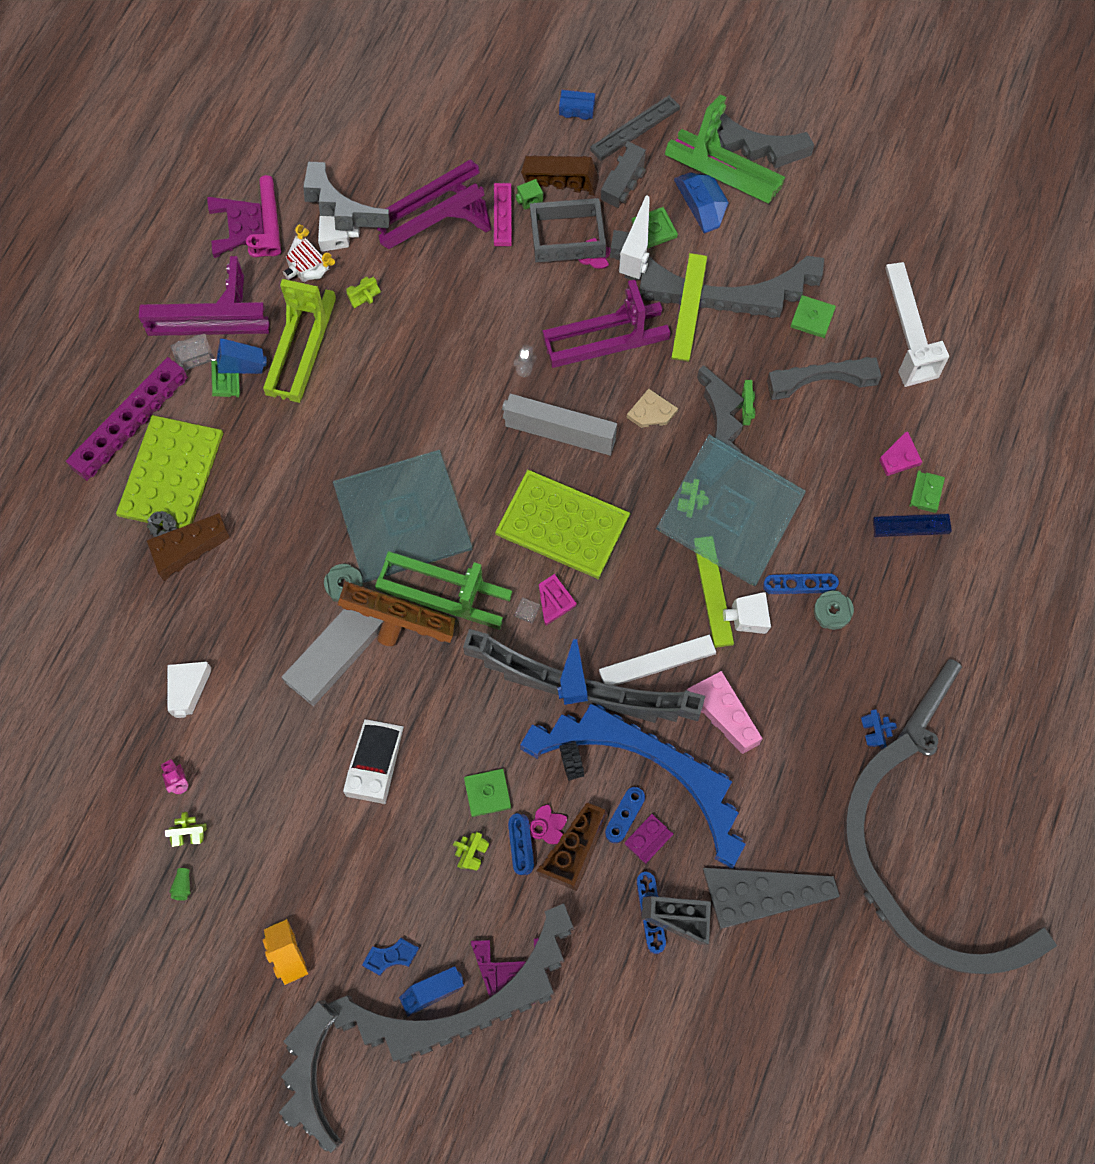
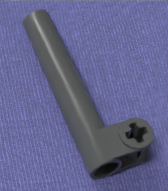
(922, 715)

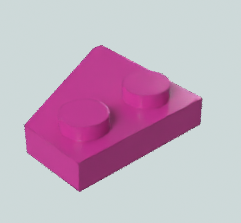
(900, 456)
(554, 599)

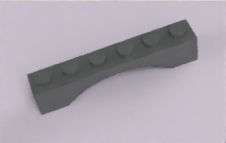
(857, 372)

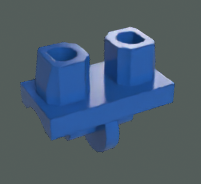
(878, 737)

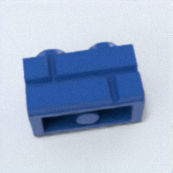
(577, 104)

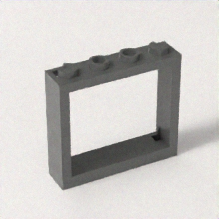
(564, 210)

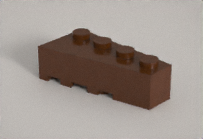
(562, 172)
(185, 544)
(573, 852)

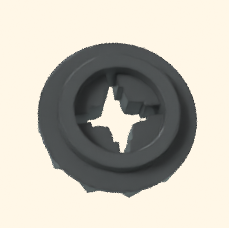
(156, 518)

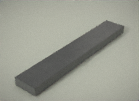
(635, 128)

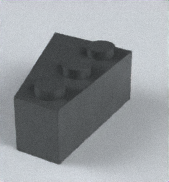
(625, 176)
(680, 916)

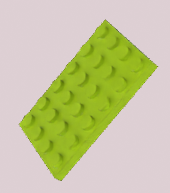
(170, 471)
(562, 524)

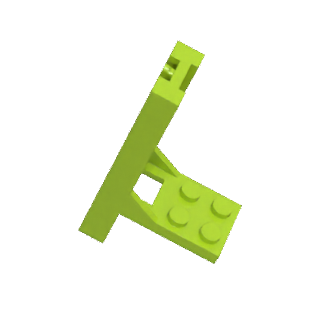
(299, 298)

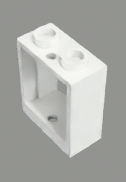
(923, 365)

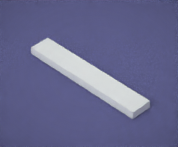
(906, 305)
(658, 661)

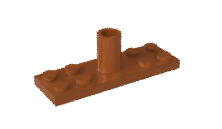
(395, 614)

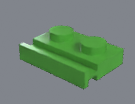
(224, 383)
(748, 395)
(927, 491)

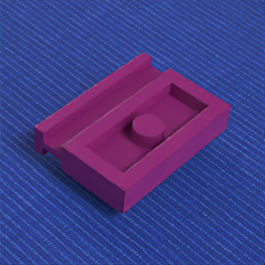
(648, 839)

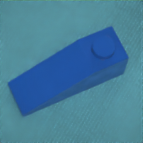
(572, 680)

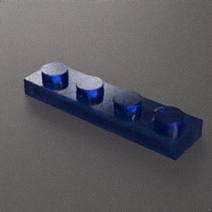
(912, 525)

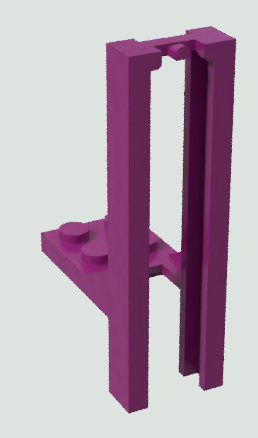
(464, 204)
(631, 312)
(224, 317)

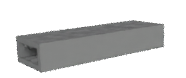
(559, 424)
(331, 654)

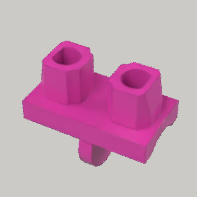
(174, 777)

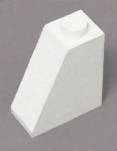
(186, 686)

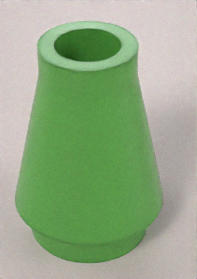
(181, 885)

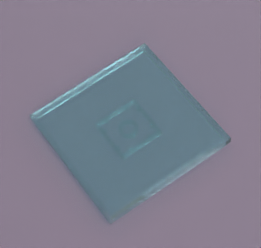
(731, 510)
(402, 511)

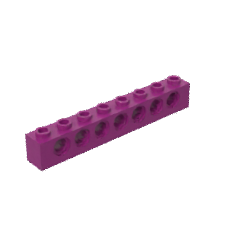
(117, 420)

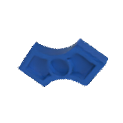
(399, 954)

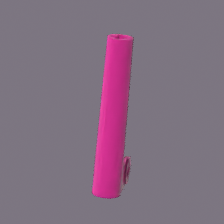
(269, 242)

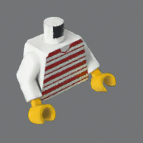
(305, 259)

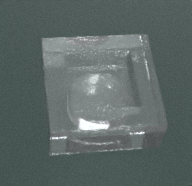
(527, 610)

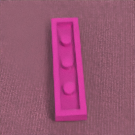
(502, 214)

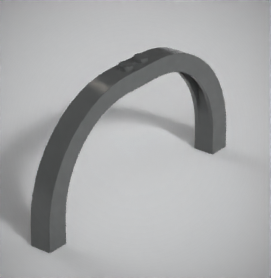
(887, 910)

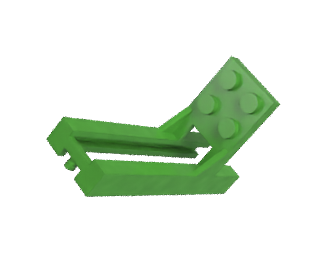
(746, 177)
(470, 583)

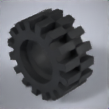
(571, 760)

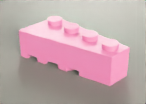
(727, 712)

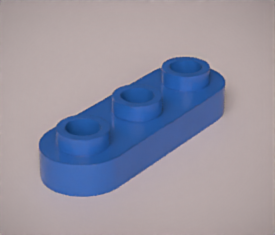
(618, 821)
(520, 835)

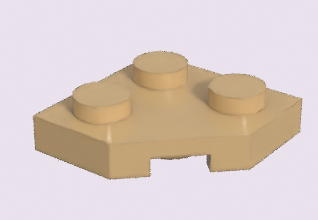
(652, 410)

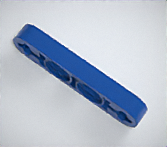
(800, 580)
(649, 939)

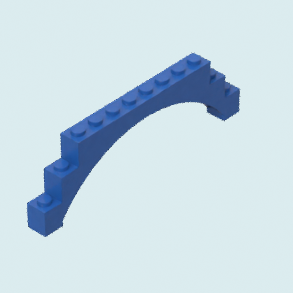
(703, 784)

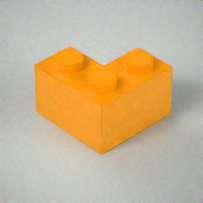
(284, 952)

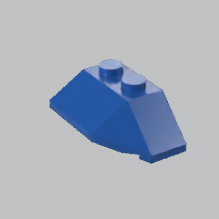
(703, 198)

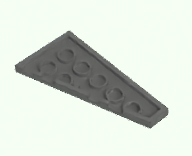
(753, 895)

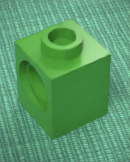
(529, 193)

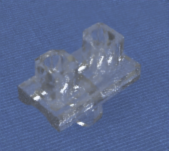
(525, 360)

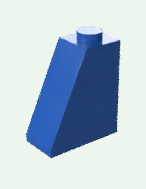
(239, 358)
(431, 990)

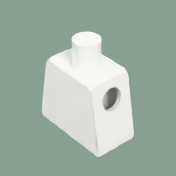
(333, 239)
(749, 614)

